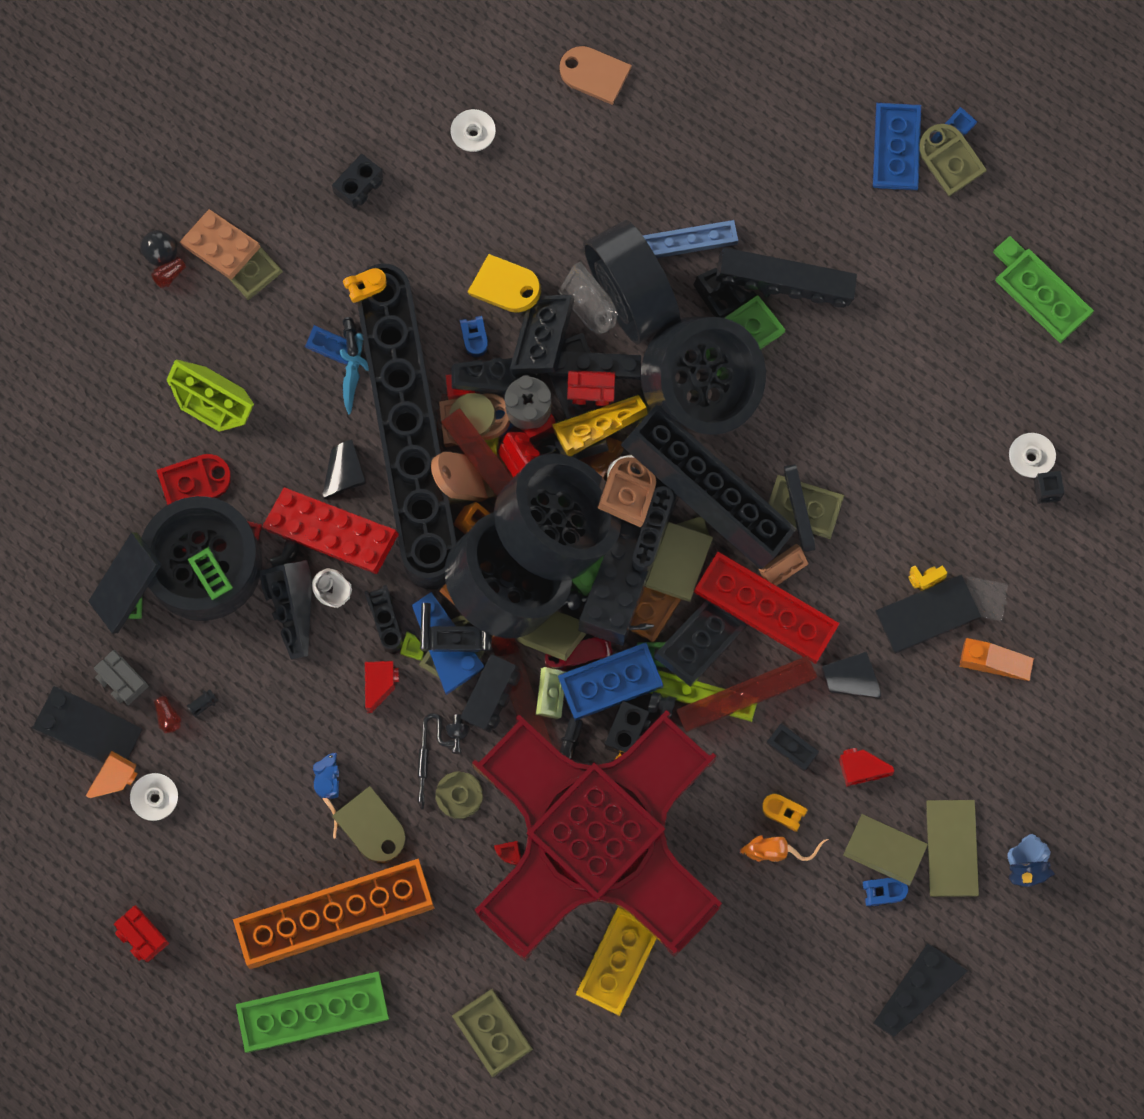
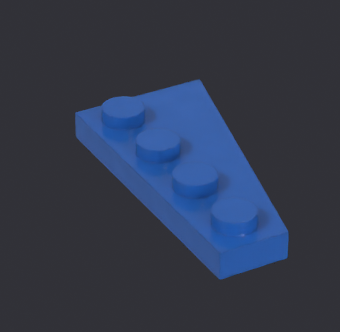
(452, 667)

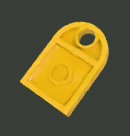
(504, 284)

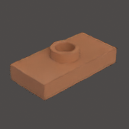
(784, 565)

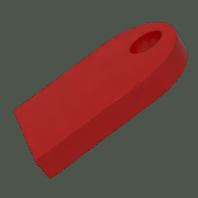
(194, 478)

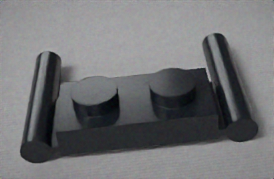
(451, 637)

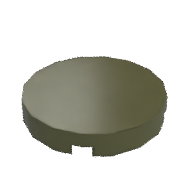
(478, 411)
(454, 800)

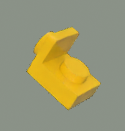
(931, 577)

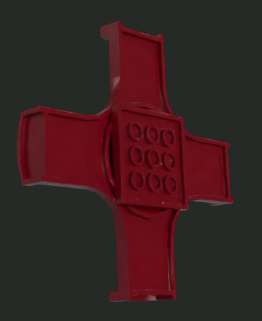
(596, 836)

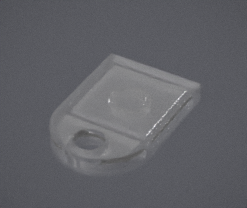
(590, 300)

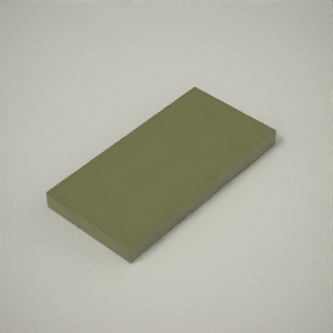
(952, 848)

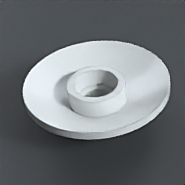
(469, 121)
(1032, 444)
(146, 788)

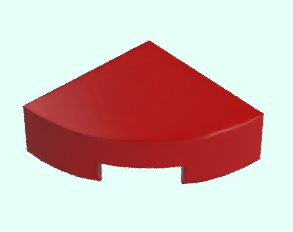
(509, 852)

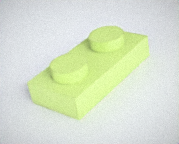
(550, 694)

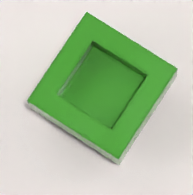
(1008, 251)

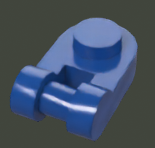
(475, 343)
(893, 891)

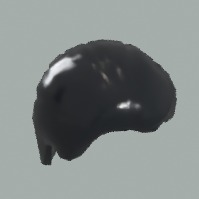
(158, 247)

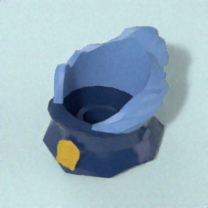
(1029, 862)

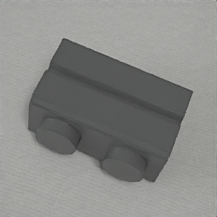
(120, 677)

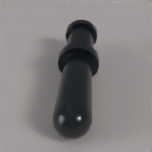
(350, 333)

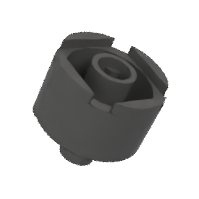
(530, 415)

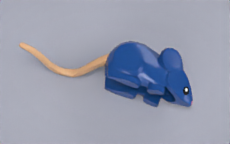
(326, 782)

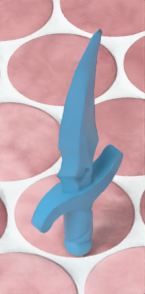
(352, 374)

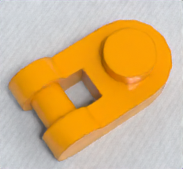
(373, 280)
(775, 807)

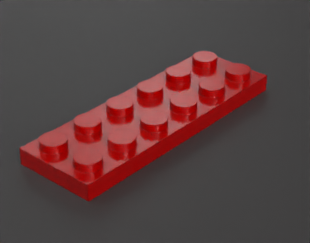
(330, 530)
(766, 607)

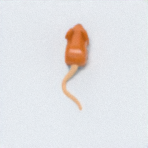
(773, 849)

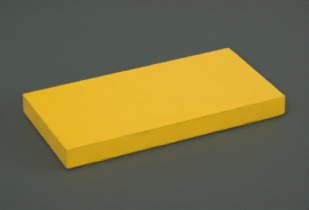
(617, 963)

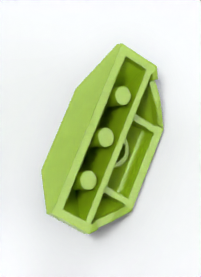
(209, 396)

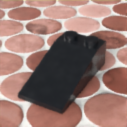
(85, 727)

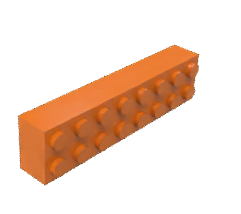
(333, 914)

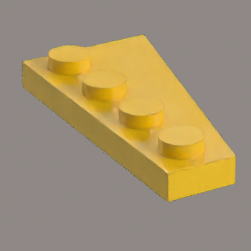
(596, 425)

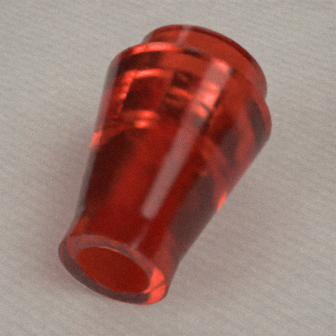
(167, 273)
(167, 716)

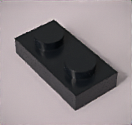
(792, 747)

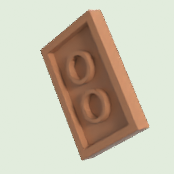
(220, 244)

